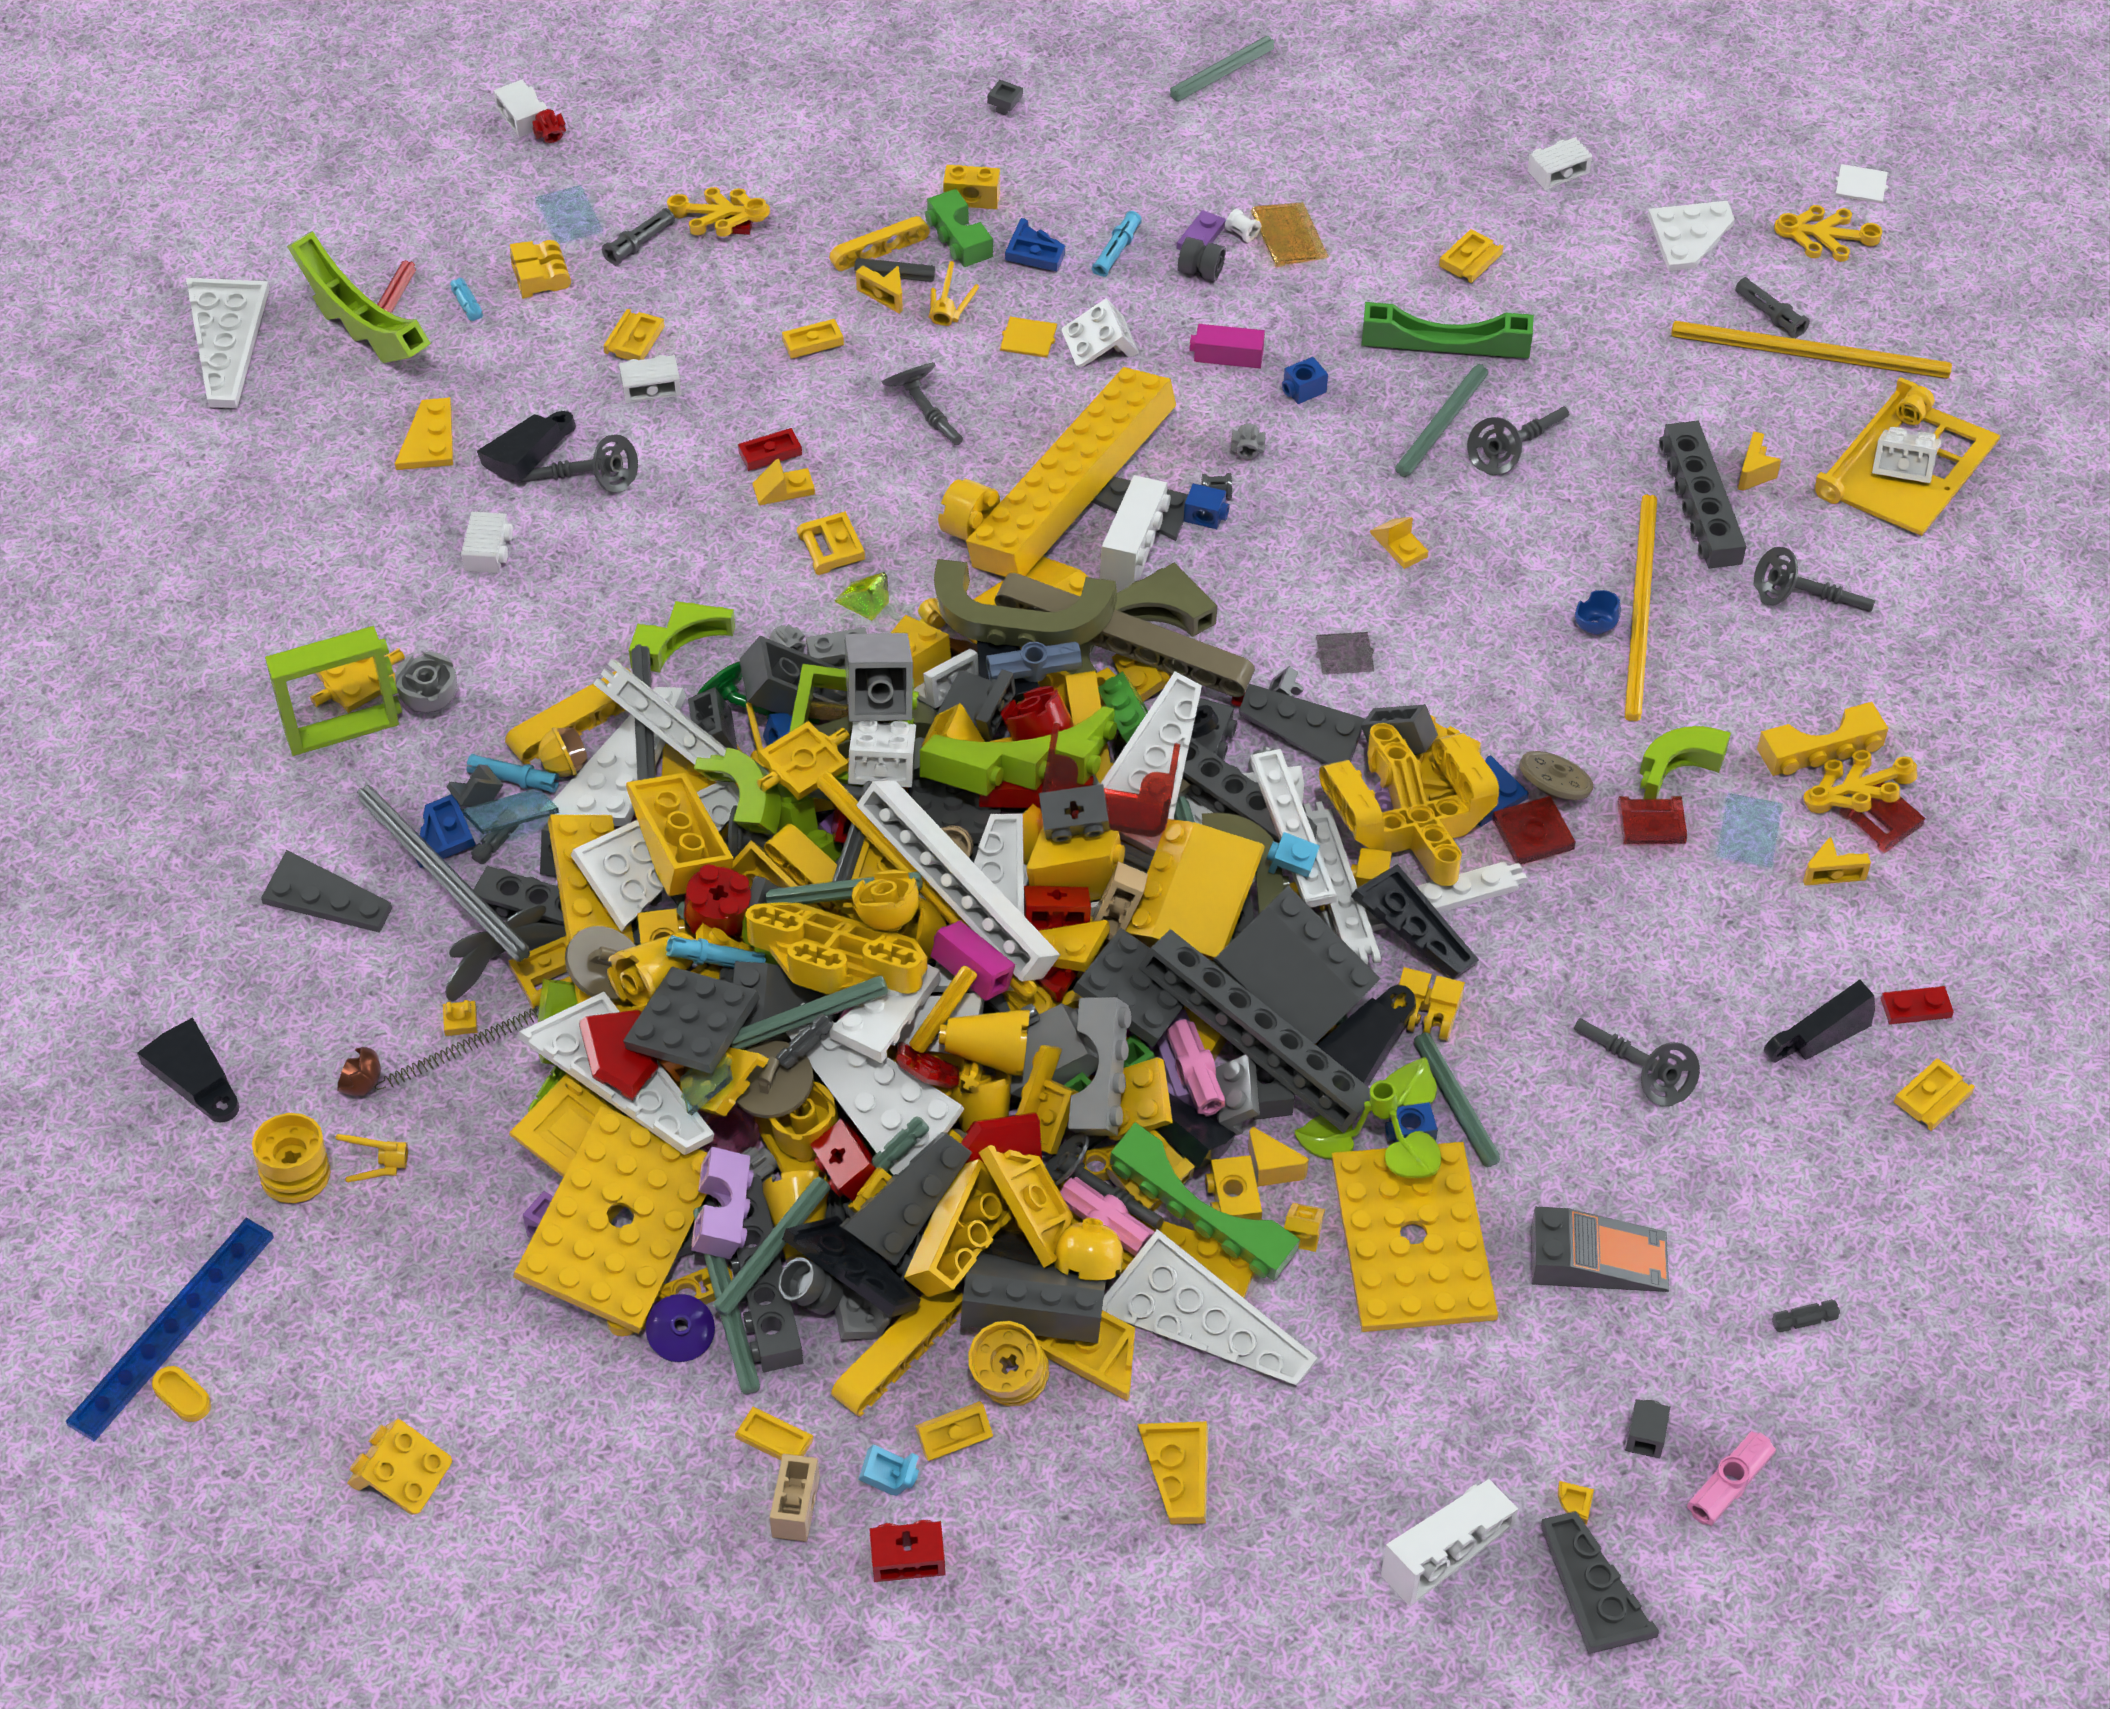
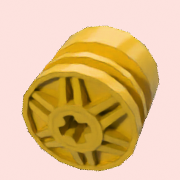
(291, 1157)
(1011, 1345)

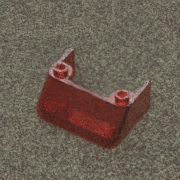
(1127, 812)

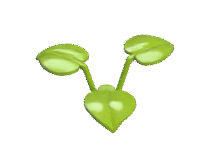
(1410, 1157)

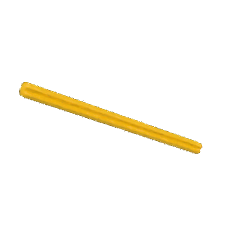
(1811, 349)
(1641, 608)
(847, 805)

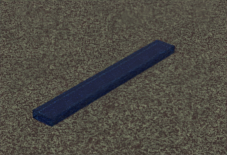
(169, 1330)

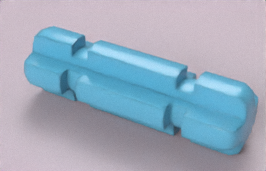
(466, 299)

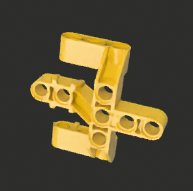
(1414, 821)

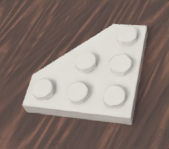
(1689, 231)

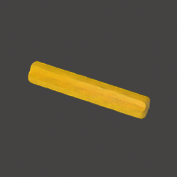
(943, 1009)
(971, 1074)

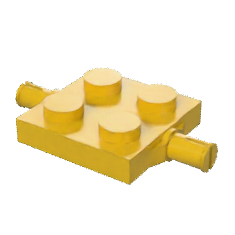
(352, 683)
(802, 758)

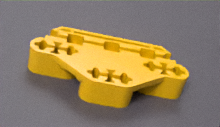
(833, 950)

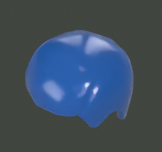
(1600, 607)

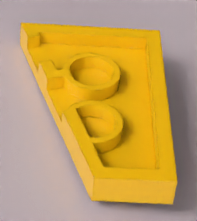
(429, 437)
(1180, 1467)

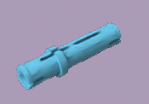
(1121, 236)
(524, 775)
(703, 952)

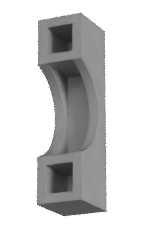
(1098, 1107)

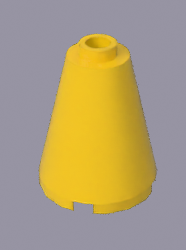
(641, 969)
(989, 1039)
(986, 1101)
(784, 1193)

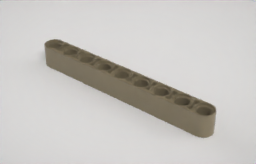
(1139, 639)

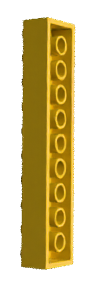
(1071, 473)

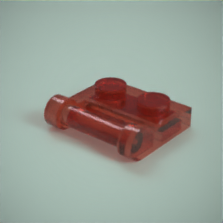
(1895, 816)
(1652, 826)

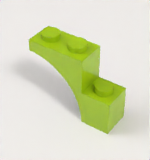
(685, 625)
(803, 816)

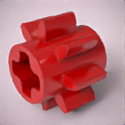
(549, 126)

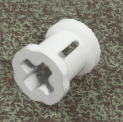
(1242, 225)

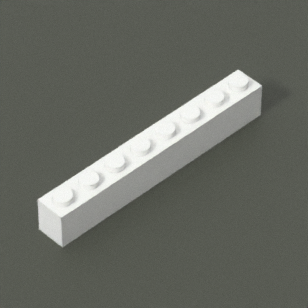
(957, 879)

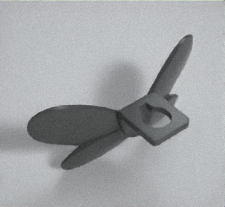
(481, 947)

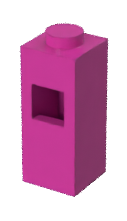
(1228, 346)
(961, 946)

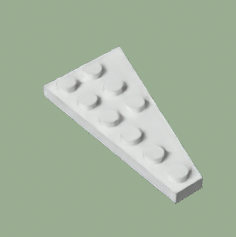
(226, 330)
(1152, 744)
(602, 781)
(621, 865)
(880, 1095)
(659, 1100)
(1187, 1303)

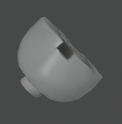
(426, 682)

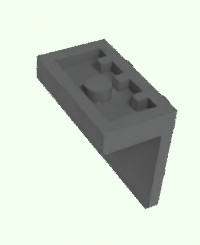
(981, 699)

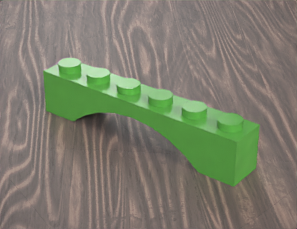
(1501, 336)
(1258, 1242)

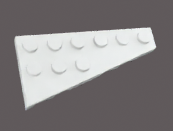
(1002, 862)

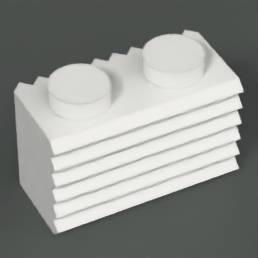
(518, 106)
(1559, 163)
(650, 378)
(485, 542)

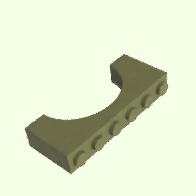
(1166, 598)

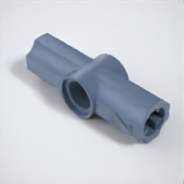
(1035, 661)

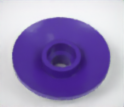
(675, 1344)

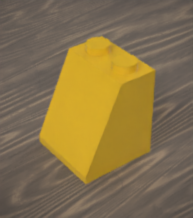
(1076, 862)

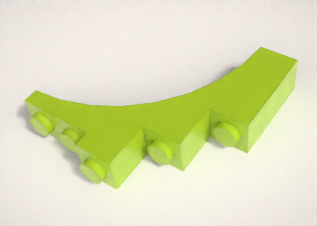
(338, 297)
(986, 764)

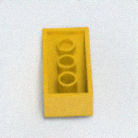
(676, 830)

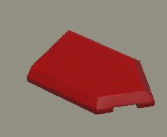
(608, 1056)
(927, 1067)
(1006, 1133)

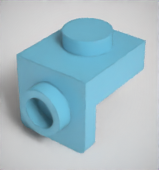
(1292, 854)
(889, 1471)

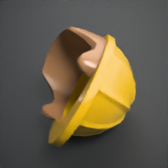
(562, 752)

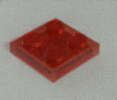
(1533, 830)

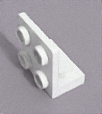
(1097, 333)
(1906, 454)
(940, 678)
(881, 752)

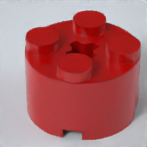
(1036, 714)
(717, 899)

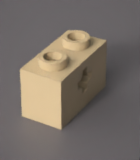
(1120, 897)
(794, 1497)

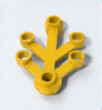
(719, 208)
(1795, 227)
(1824, 796)

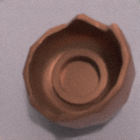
(360, 1073)

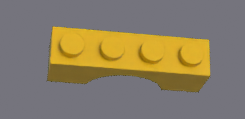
(1788, 749)

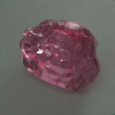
(733, 1132)

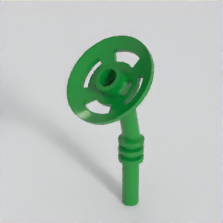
(726, 681)

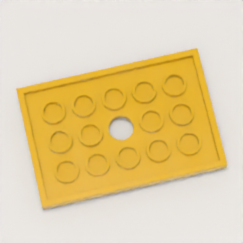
(605, 1266)
(1403, 1282)

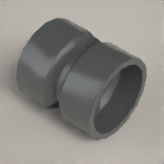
(1199, 258)
(810, 1286)

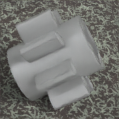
(1248, 441)
(789, 637)
(761, 1163)

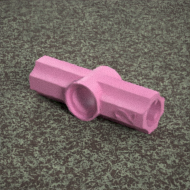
(1195, 1067)
(1113, 1213)
(1742, 1464)

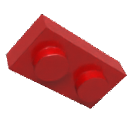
(768, 448)
(1917, 1005)

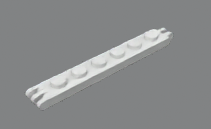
(658, 714)
(1469, 889)
(1347, 914)

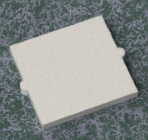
(1861, 183)

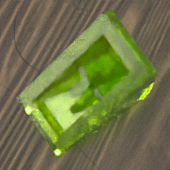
(866, 596)

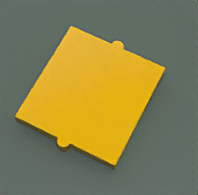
(1028, 337)

